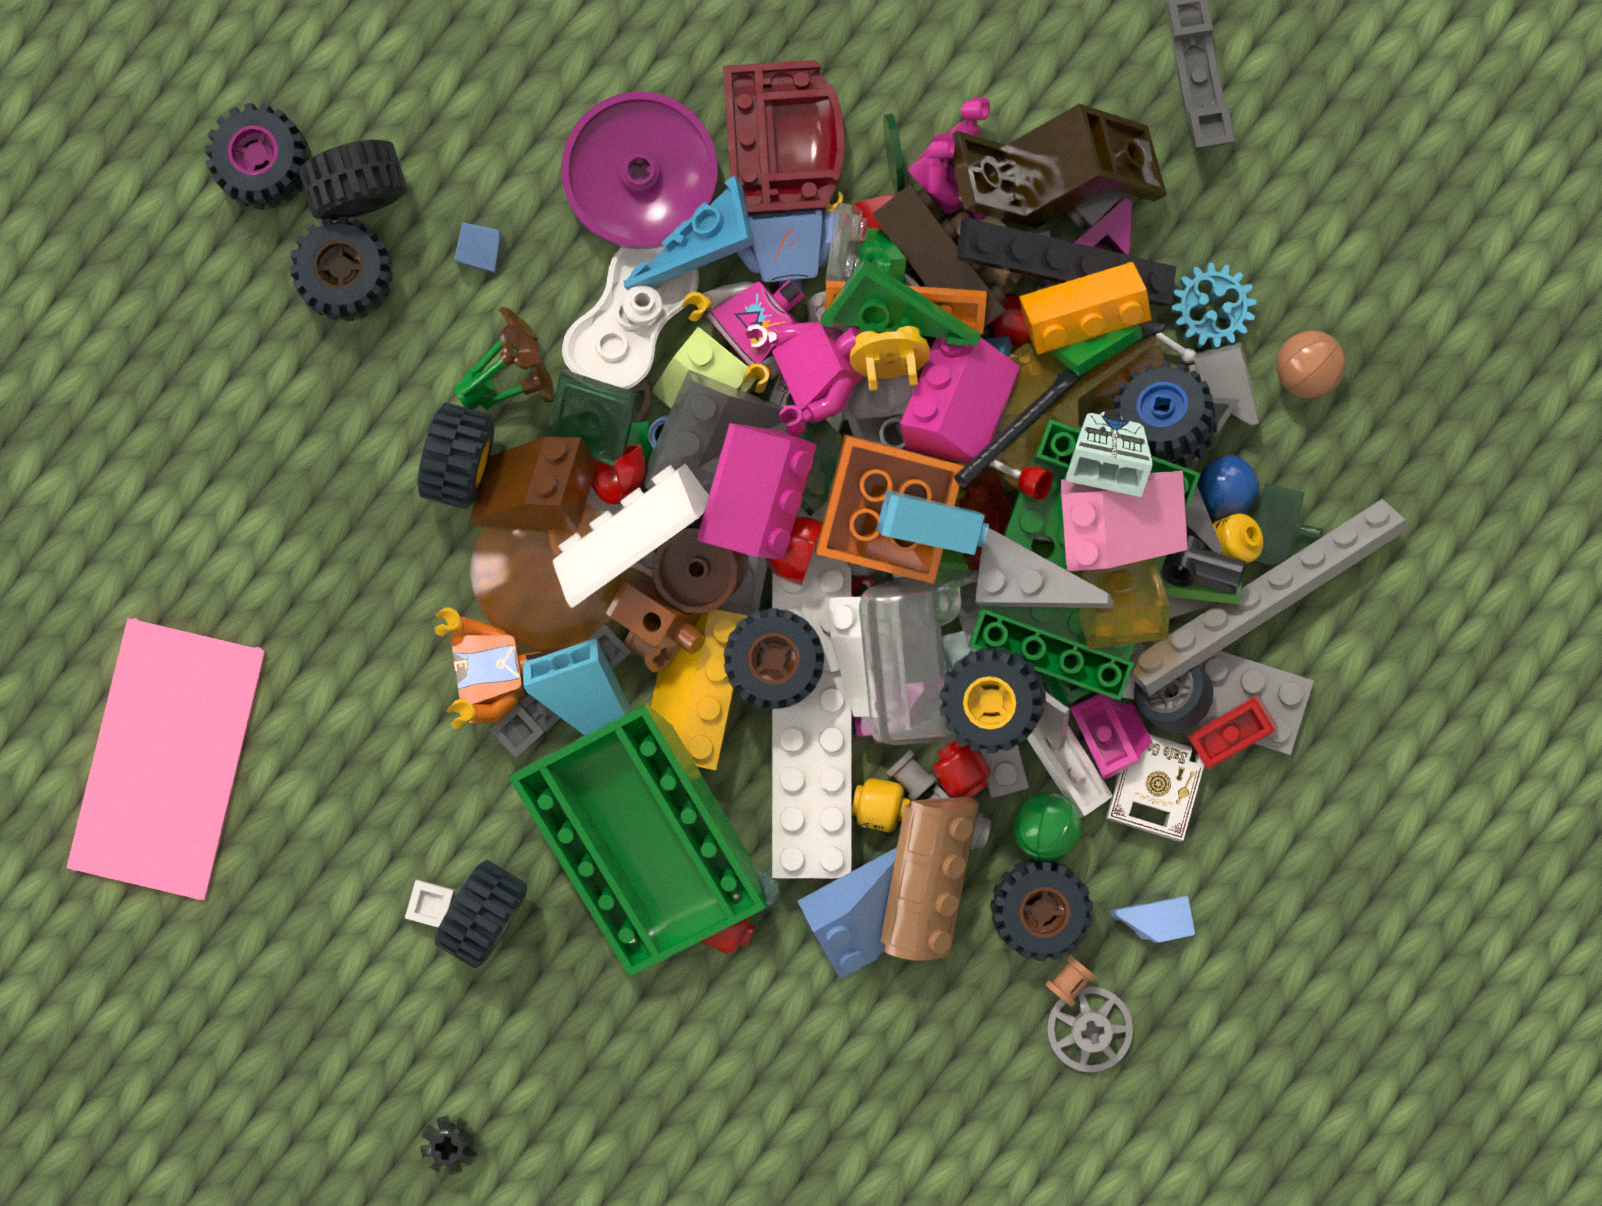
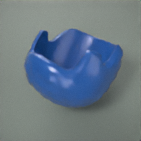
(1228, 487)

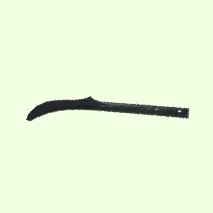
(1063, 383)

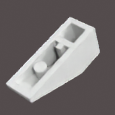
(847, 645)

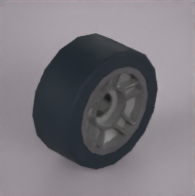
(1185, 708)

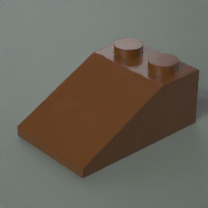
(536, 486)

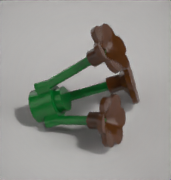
(518, 346)

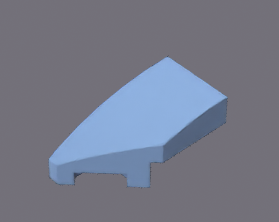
(1158, 920)

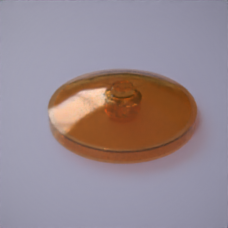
(522, 592)

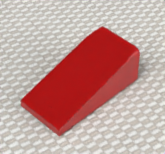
(1233, 731)

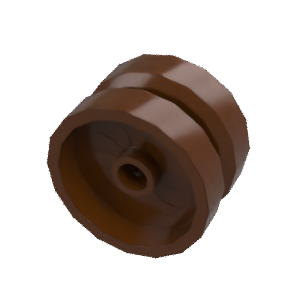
(693, 586)

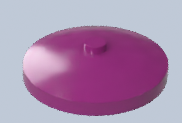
(638, 168)

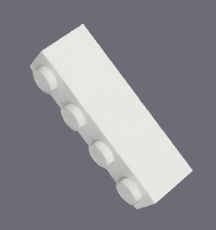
(630, 533)

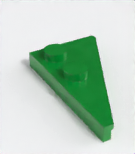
(885, 304)

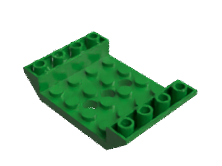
(1054, 635)

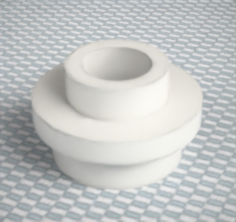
(638, 314)

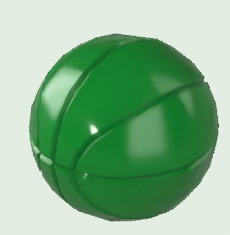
(1047, 826)

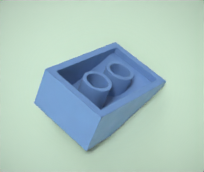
(851, 914)

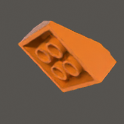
(856, 500)

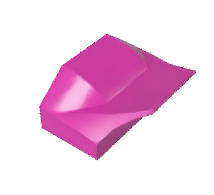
(1112, 733)

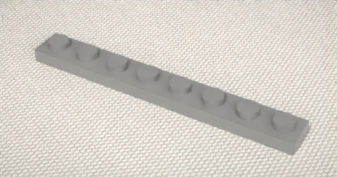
(1267, 596)

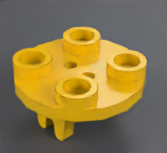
(889, 355)

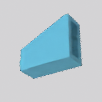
(931, 523)
(577, 686)

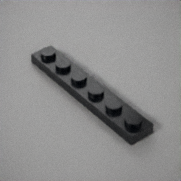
(1054, 258)

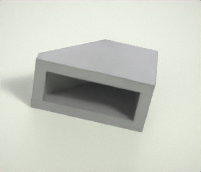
(1228, 378)

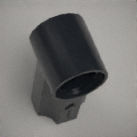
(1203, 567)

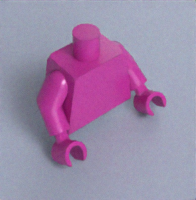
(933, 166)
(814, 368)

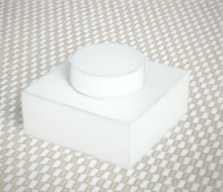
(429, 903)

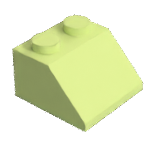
(707, 358)

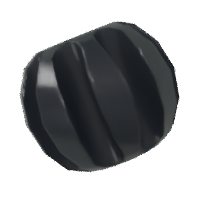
(459, 1139)

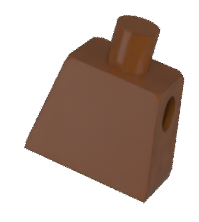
(651, 618)

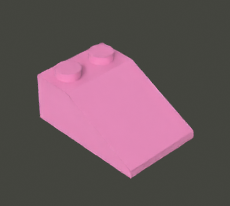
(1120, 528)

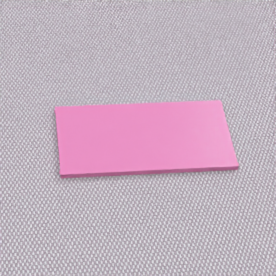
(166, 759)

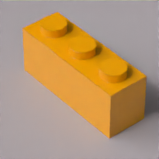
(1085, 308)

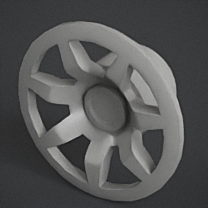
(1091, 1031)

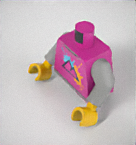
(747, 304)

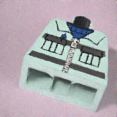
(1111, 454)

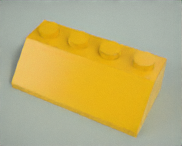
(697, 691)

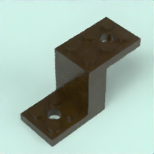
(1056, 166)

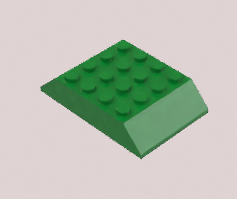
(641, 838)

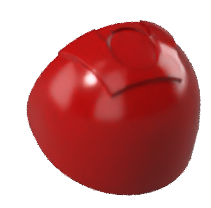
(620, 480)
(799, 552)

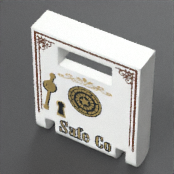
(1160, 781)

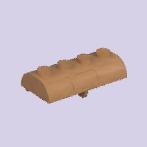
(928, 878)

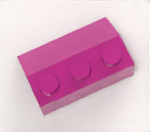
(958, 400)
(756, 491)

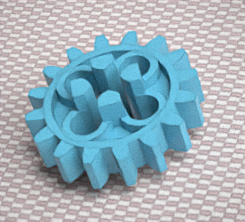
(1234, 313)

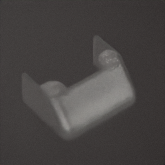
(906, 654)

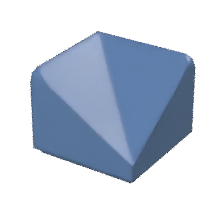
(478, 247)

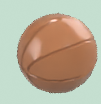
(1311, 364)

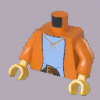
(486, 669)

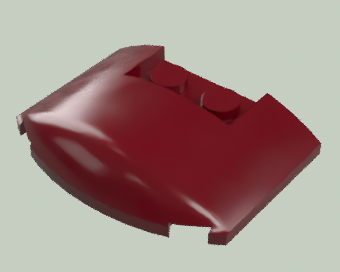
(783, 135)

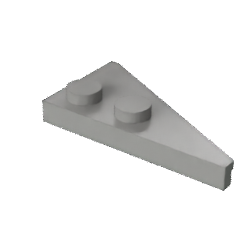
(1022, 578)

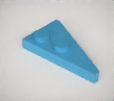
(703, 238)

